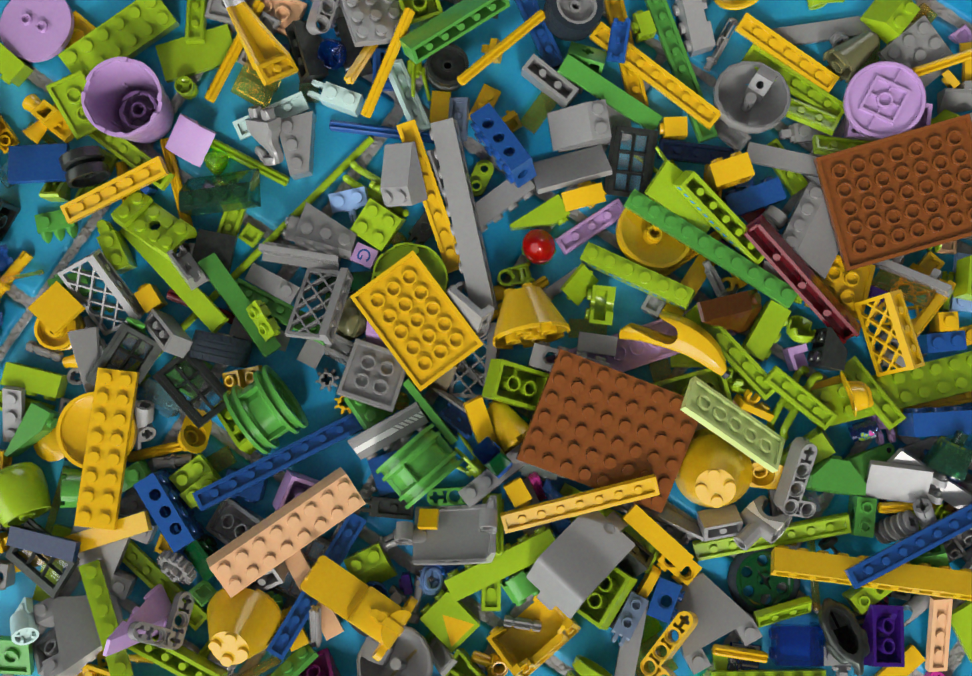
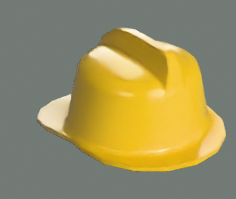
(858, 393)
(192, 438)
(764, 478)

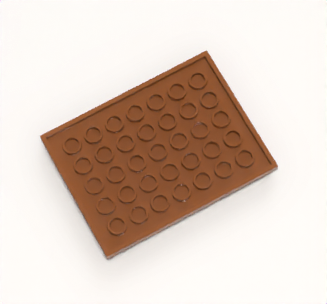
(900, 192)
(607, 428)

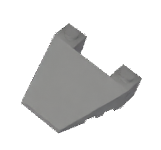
(119, 582)
(716, 618)
(74, 630)

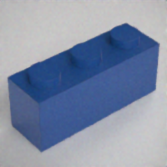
(755, 196)

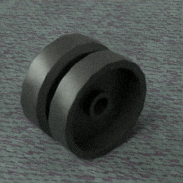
(445, 67)
(84, 166)

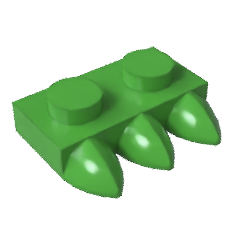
(54, 223)

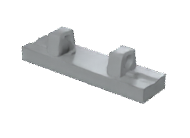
(932, 281)

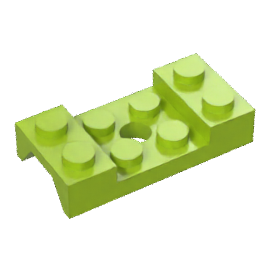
(140, 213)

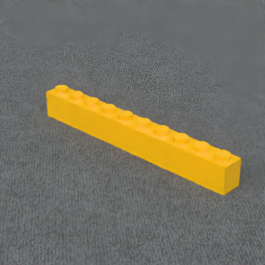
(906, 578)

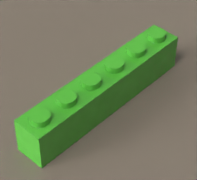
(449, 27)

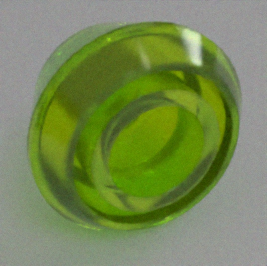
(216, 161)

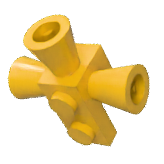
(48, 118)

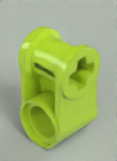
(516, 275)

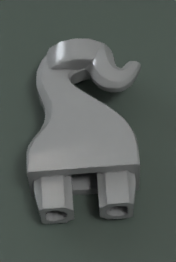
(265, 130)

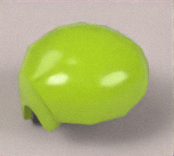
(800, 329)

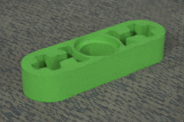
(440, 492)

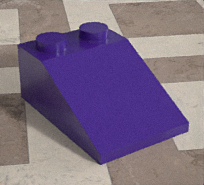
(885, 636)

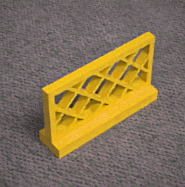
(925, 315)
(901, 329)

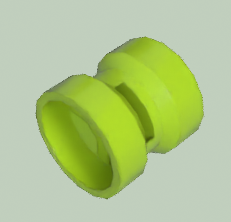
(185, 84)

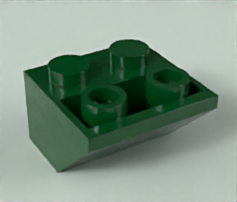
(199, 551)

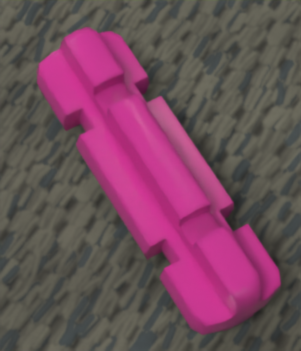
(537, 485)

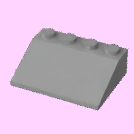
(811, 231)

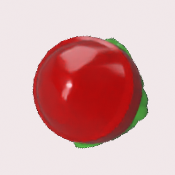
(538, 247)

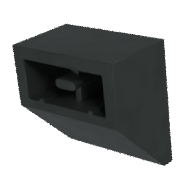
(827, 351)

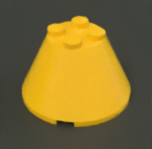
(527, 318)
(714, 472)
(241, 624)

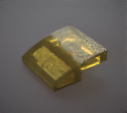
(251, 88)

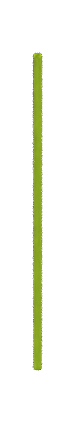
(297, 212)

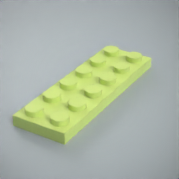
(733, 424)

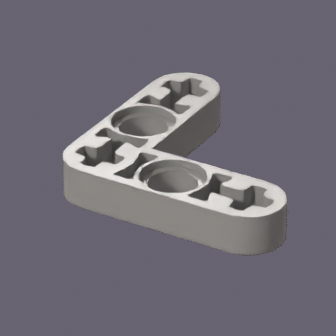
(166, 633)

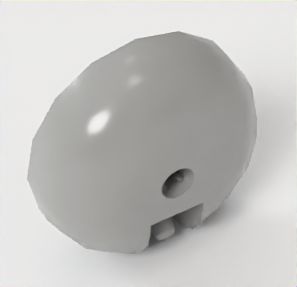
(754, 106)
(395, 659)

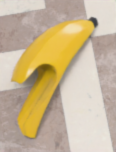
(690, 341)

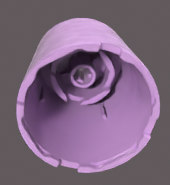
(117, 95)

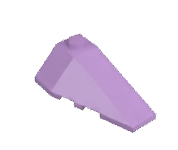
(153, 611)

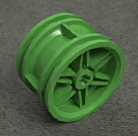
(265, 409)
(419, 465)

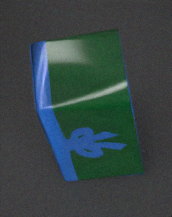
(493, 459)

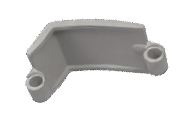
(461, 539)
(580, 560)

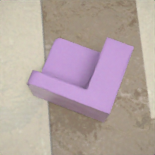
(795, 356)

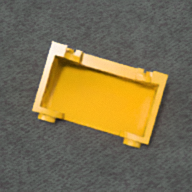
(527, 649)

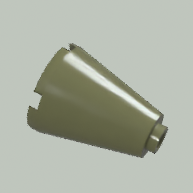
(851, 55)

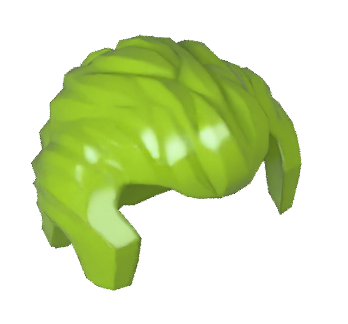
(737, 383)

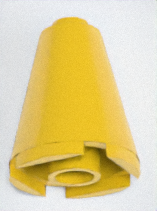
(507, 425)

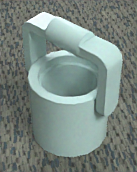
(23, 624)

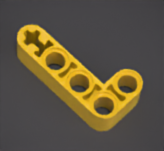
(671, 645)

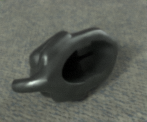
(843, 634)

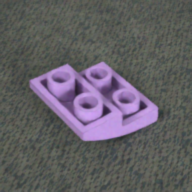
(190, 140)

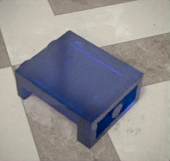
(796, 644)

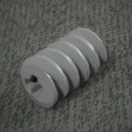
(896, 527)

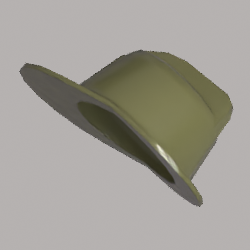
(352, 321)

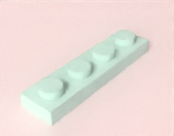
(410, 105)
(284, 108)

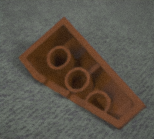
(732, 311)

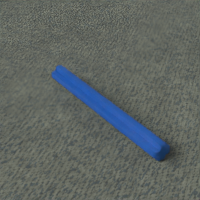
(372, 130)

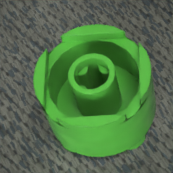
(70, 487)
(519, 587)

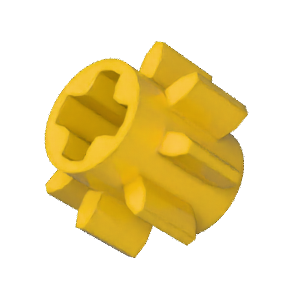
(340, 400)

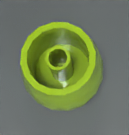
(23, 494)

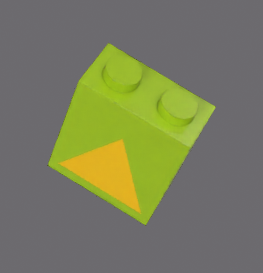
(449, 620)

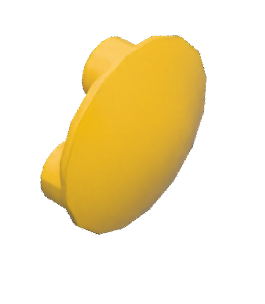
(48, 447)

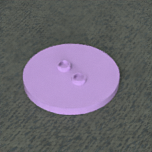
(36, 28)
(884, 100)

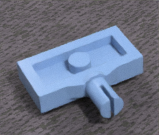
(349, 201)

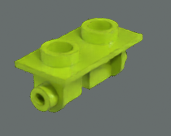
(258, 313)

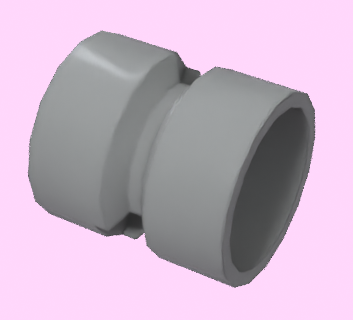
(775, 217)

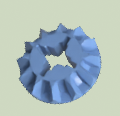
(433, 586)

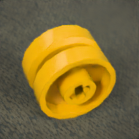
(61, 341)

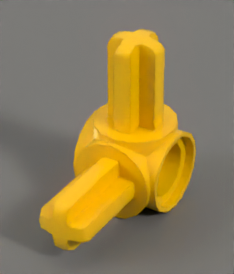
(490, 662)

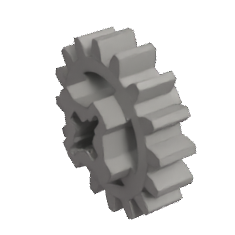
(176, 567)

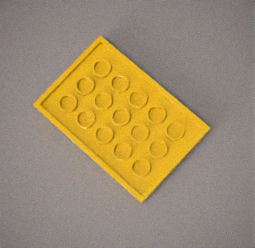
(416, 320)

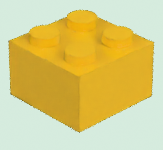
(730, 171)

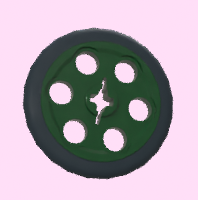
(738, 582)

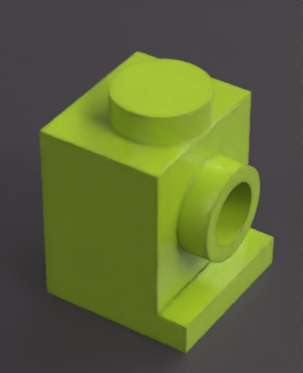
(643, 26)

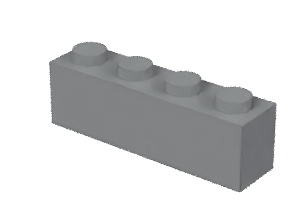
(500, 200)

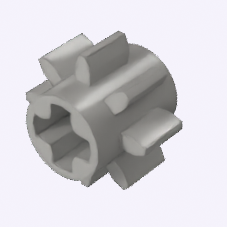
(324, 375)

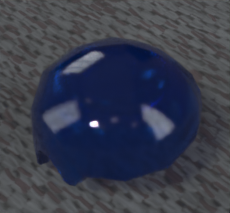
(332, 53)

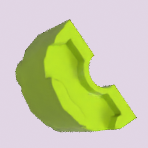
(600, 305)

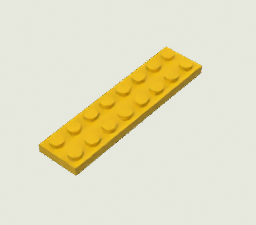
(106, 449)

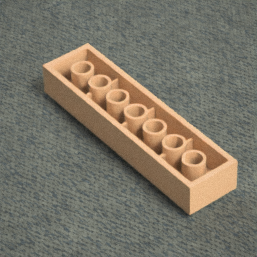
(285, 532)

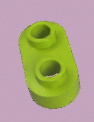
(480, 177)

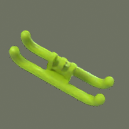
(374, 191)
(783, 403)

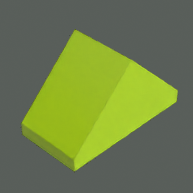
(56, 192)

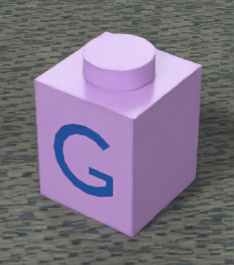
(364, 255)

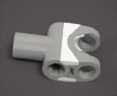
(760, 524)

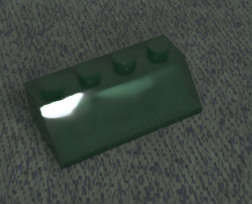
(220, 193)

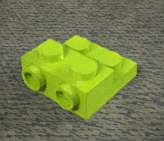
(193, 477)

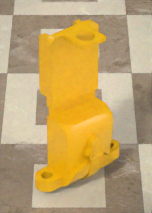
(358, 603)

